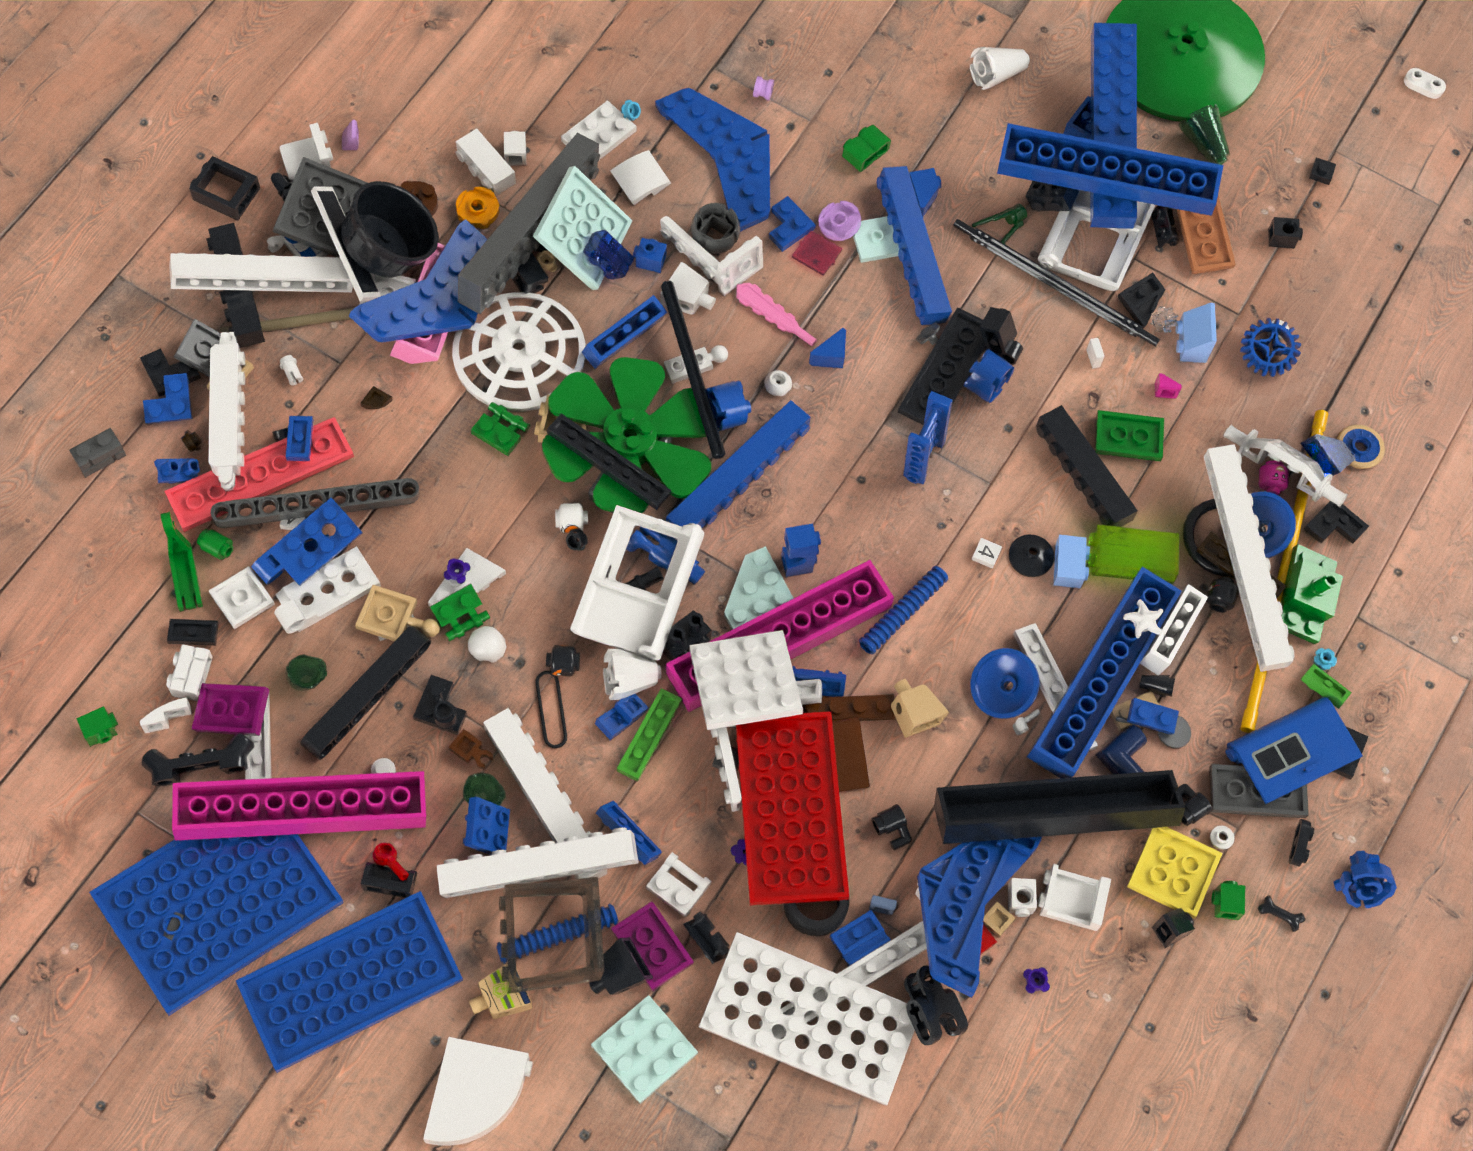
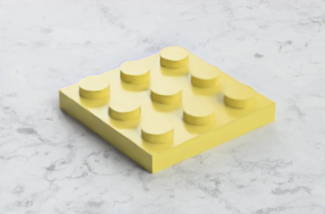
(1174, 870)

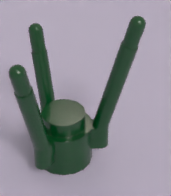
(1012, 215)

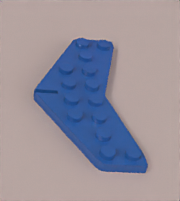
(734, 144)
(429, 304)
(954, 902)

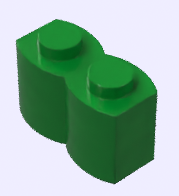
(866, 147)

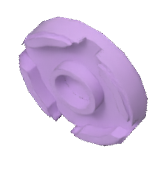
(839, 221)

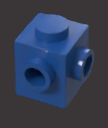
(650, 255)

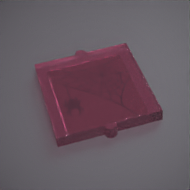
(817, 253)

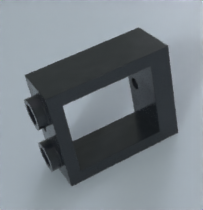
(241, 199)

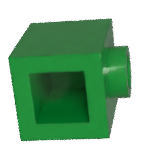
(98, 726)
(1229, 900)

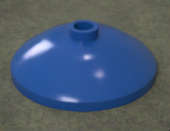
(1279, 518)
(991, 680)

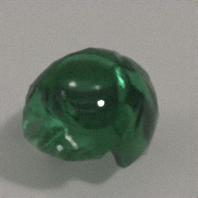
(305, 672)
(485, 787)

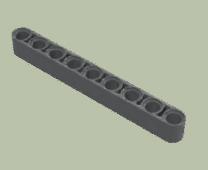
(305, 497)

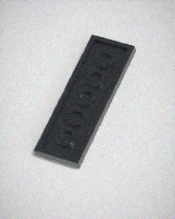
(947, 364)

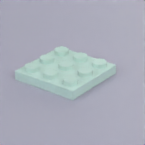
(644, 1049)

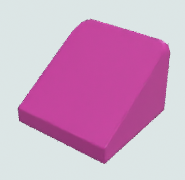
(1166, 387)

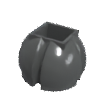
(719, 218)

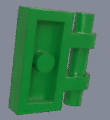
(495, 433)
(456, 605)

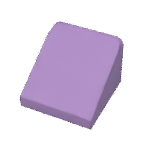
(350, 136)

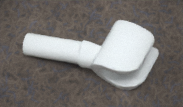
(1020, 725)

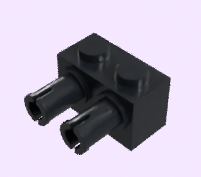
(686, 632)

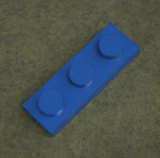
(615, 818)

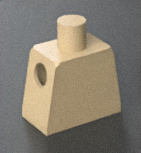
(916, 708)

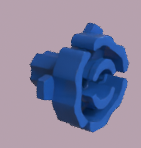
(1364, 877)

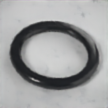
(1188, 536)

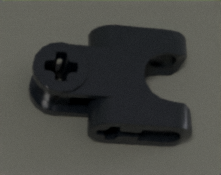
(933, 1006)

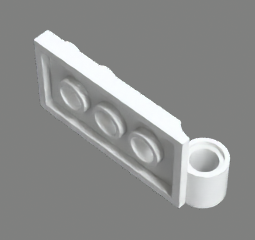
(298, 617)

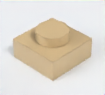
(998, 919)

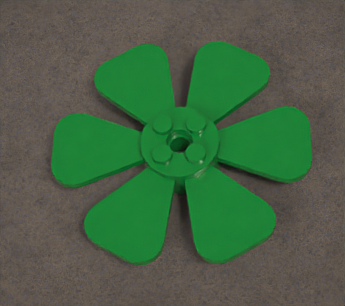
(635, 388)

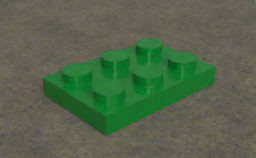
(1129, 435)

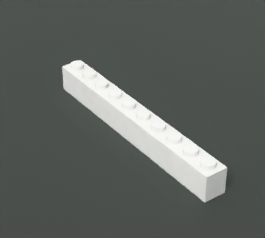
(1248, 558)

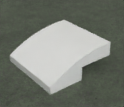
(640, 176)

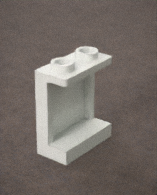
(1074, 898)

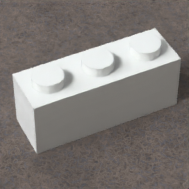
(485, 162)

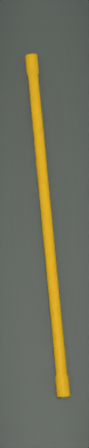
(1251, 712)

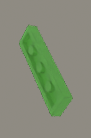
(649, 735)

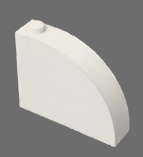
(474, 1091)

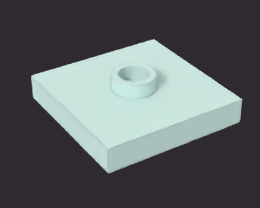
(875, 240)

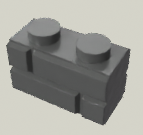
(97, 452)

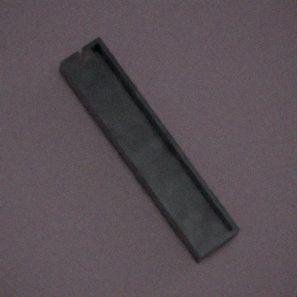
(1058, 806)

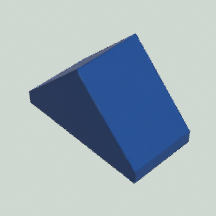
(831, 352)

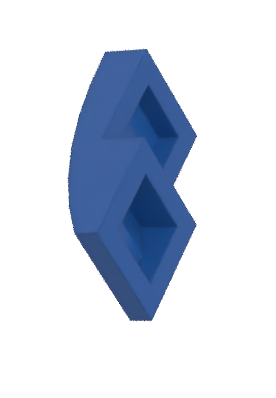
(621, 716)

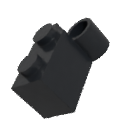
(999, 334)

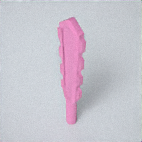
(763, 305)

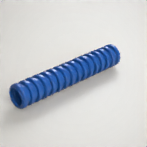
(903, 610)
(557, 933)

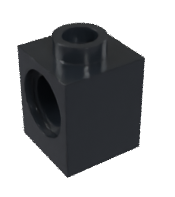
(1284, 232)

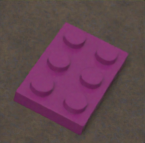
(230, 709)
(655, 943)

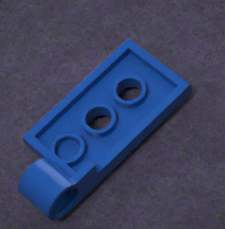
(290, 552)

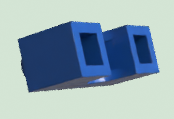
(800, 550)

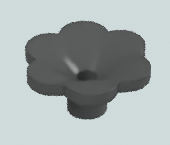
(929, 334)

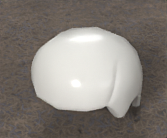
(487, 644)

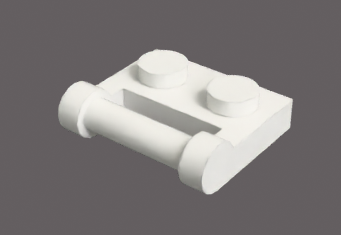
(675, 892)

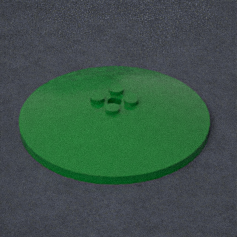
(1179, 77)

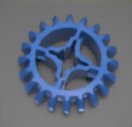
(1262, 346)

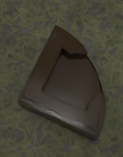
(376, 399)

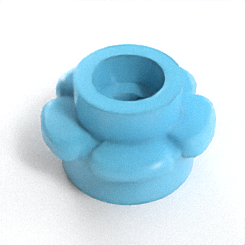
(631, 110)
(1325, 664)

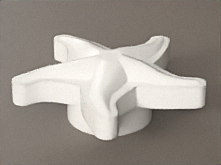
(1144, 619)

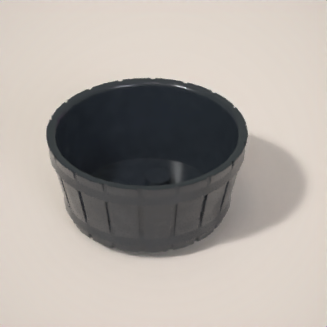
(388, 229)

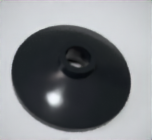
(1029, 564)

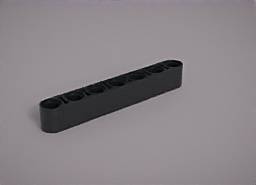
(365, 692)

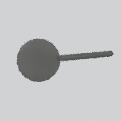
(1178, 739)

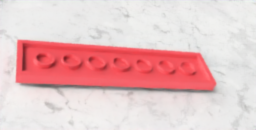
(261, 475)

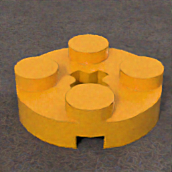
(478, 218)

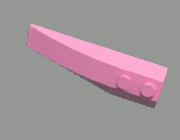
(426, 347)

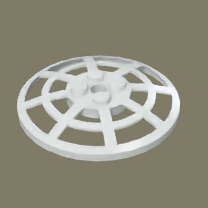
(518, 360)

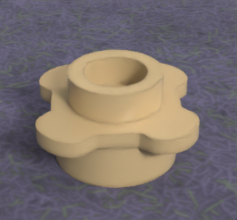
(547, 256)

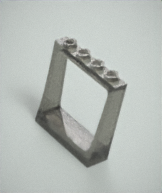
(589, 891)

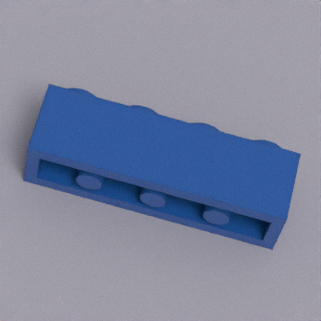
(624, 332)

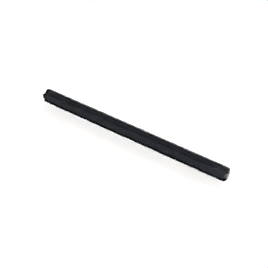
(693, 370)

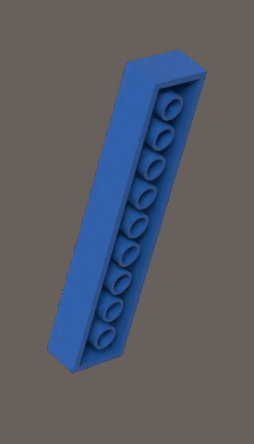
(1113, 110)
(1110, 169)
(1101, 678)

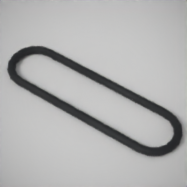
(541, 710)

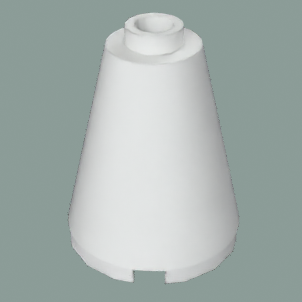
(996, 65)

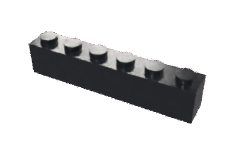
(240, 303)
(1085, 468)

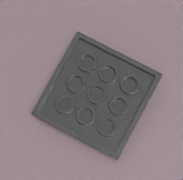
(300, 215)

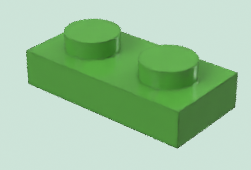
(1325, 686)

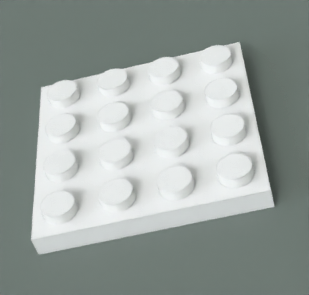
(745, 680)

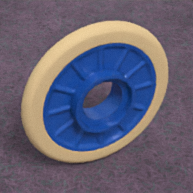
(1370, 438)

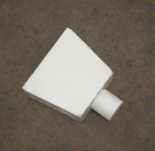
(691, 290)

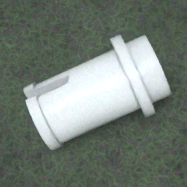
(289, 365)

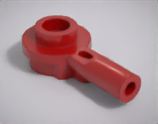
(386, 854)

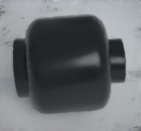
(1222, 594)

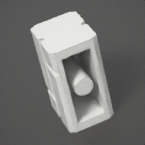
(190, 672)

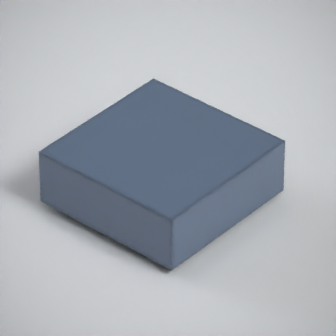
(882, 905)

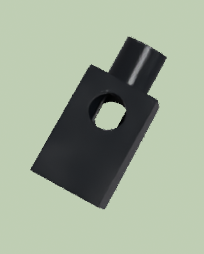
(622, 969)

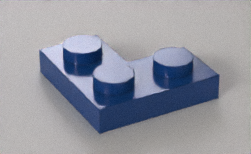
(794, 224)
(175, 405)

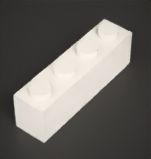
(1174, 630)

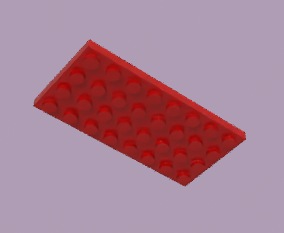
(791, 810)

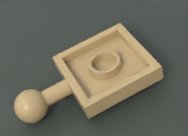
(389, 614)

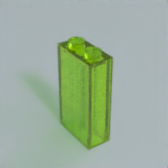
(1123, 551)

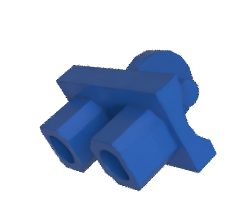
(176, 470)

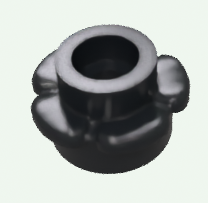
(572, 540)

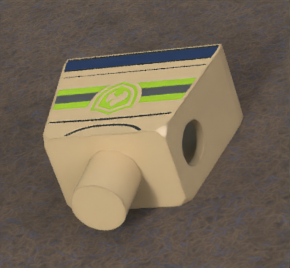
(497, 1000)

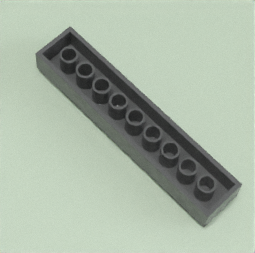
(513, 239)

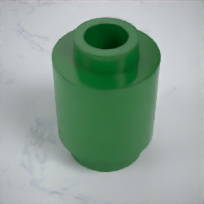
(215, 544)

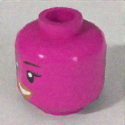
(1273, 477)

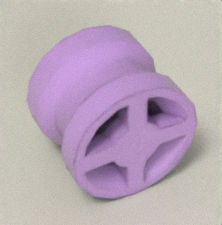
(763, 88)

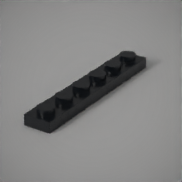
(609, 461)

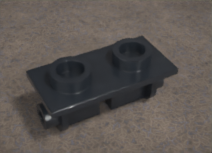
(1163, 222)
(700, 929)

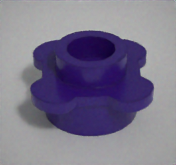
(454, 564)
(1041, 975)

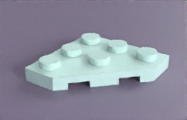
(756, 589)

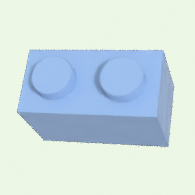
(1070, 561)

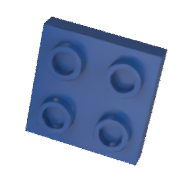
(486, 826)

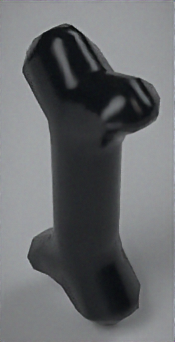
(1293, 919)

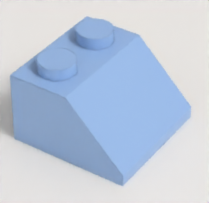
(1196, 334)

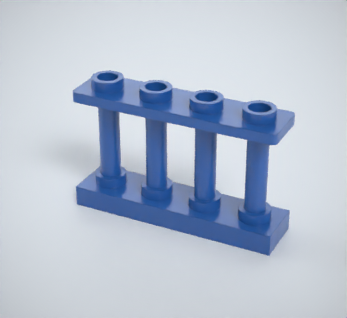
(931, 435)

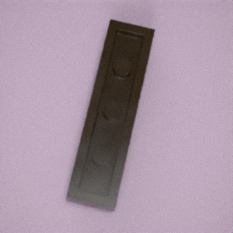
(1216, 552)

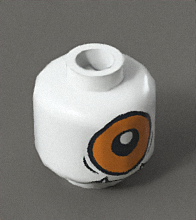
(570, 517)

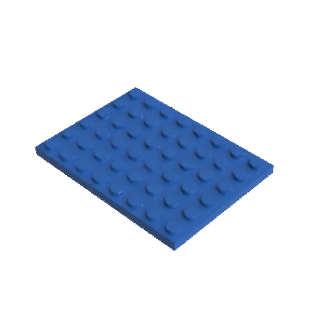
(236, 904)

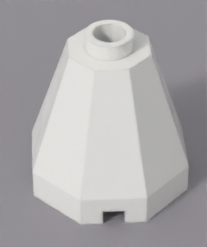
(628, 673)

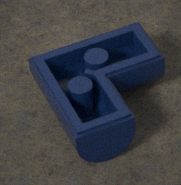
(1118, 752)

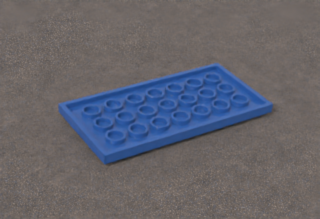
(348, 981)

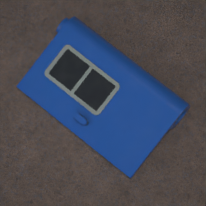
(1301, 740)

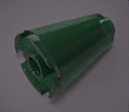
(1207, 134)

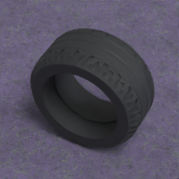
(816, 927)

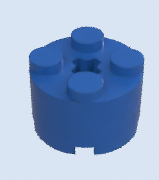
(989, 376)
(729, 405)

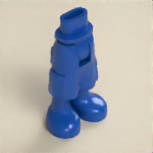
(662, 553)

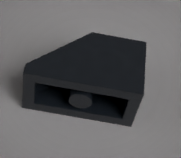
(1173, 927)

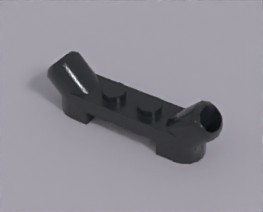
(230, 759)

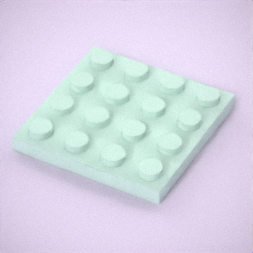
(571, 219)

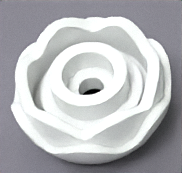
(775, 388)

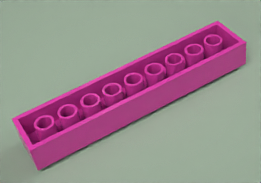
(804, 621)
(298, 805)

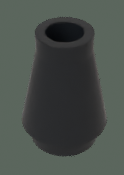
(1160, 685)

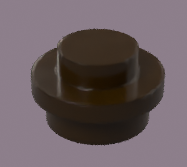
(191, 441)

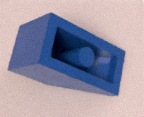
(926, 187)

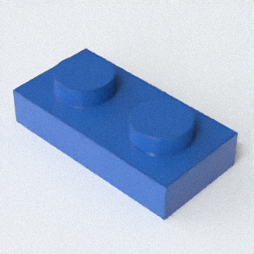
(299, 438)
(1152, 716)

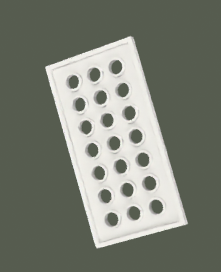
(794, 1025)

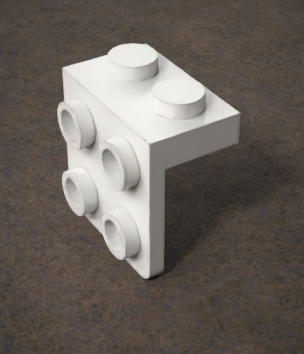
(311, 148)

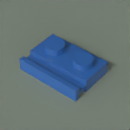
(859, 938)

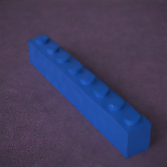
(914, 245)
(742, 467)

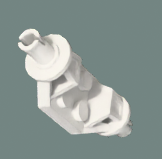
(1295, 459)

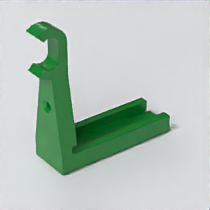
(182, 565)

